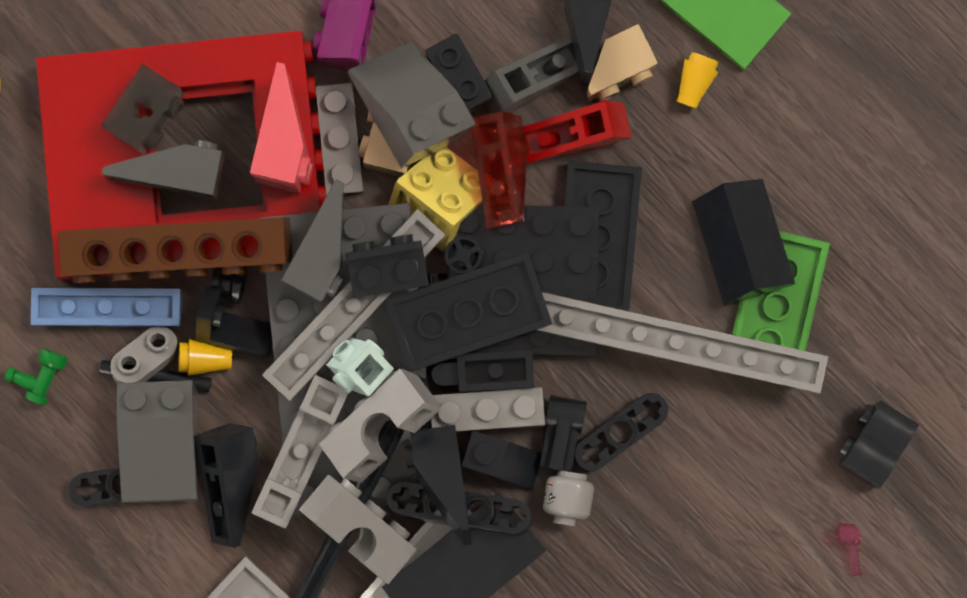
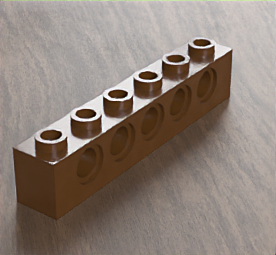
(79, 246)

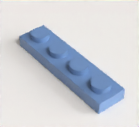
(106, 307)

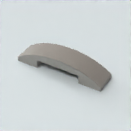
(300, 452)

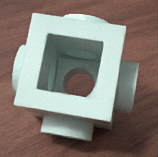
(359, 366)

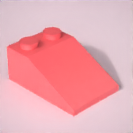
(281, 149)

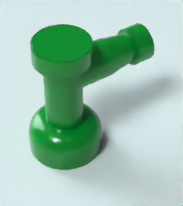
(38, 386)

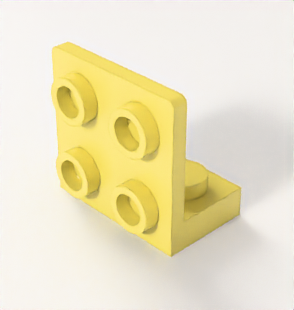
(442, 189)

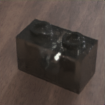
(146, 91)

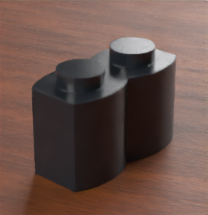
(877, 444)

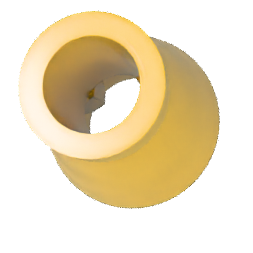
(696, 78)
(202, 358)

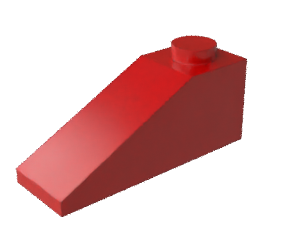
(577, 131)

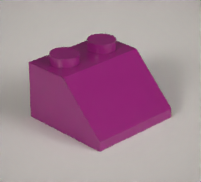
(344, 33)

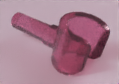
(851, 535)

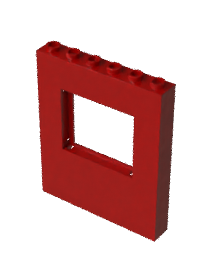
(83, 89)

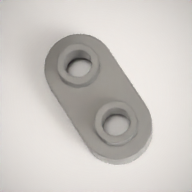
(146, 357)

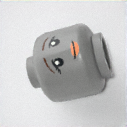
(568, 497)

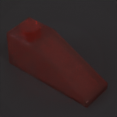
(501, 166)

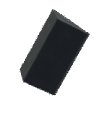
(743, 240)

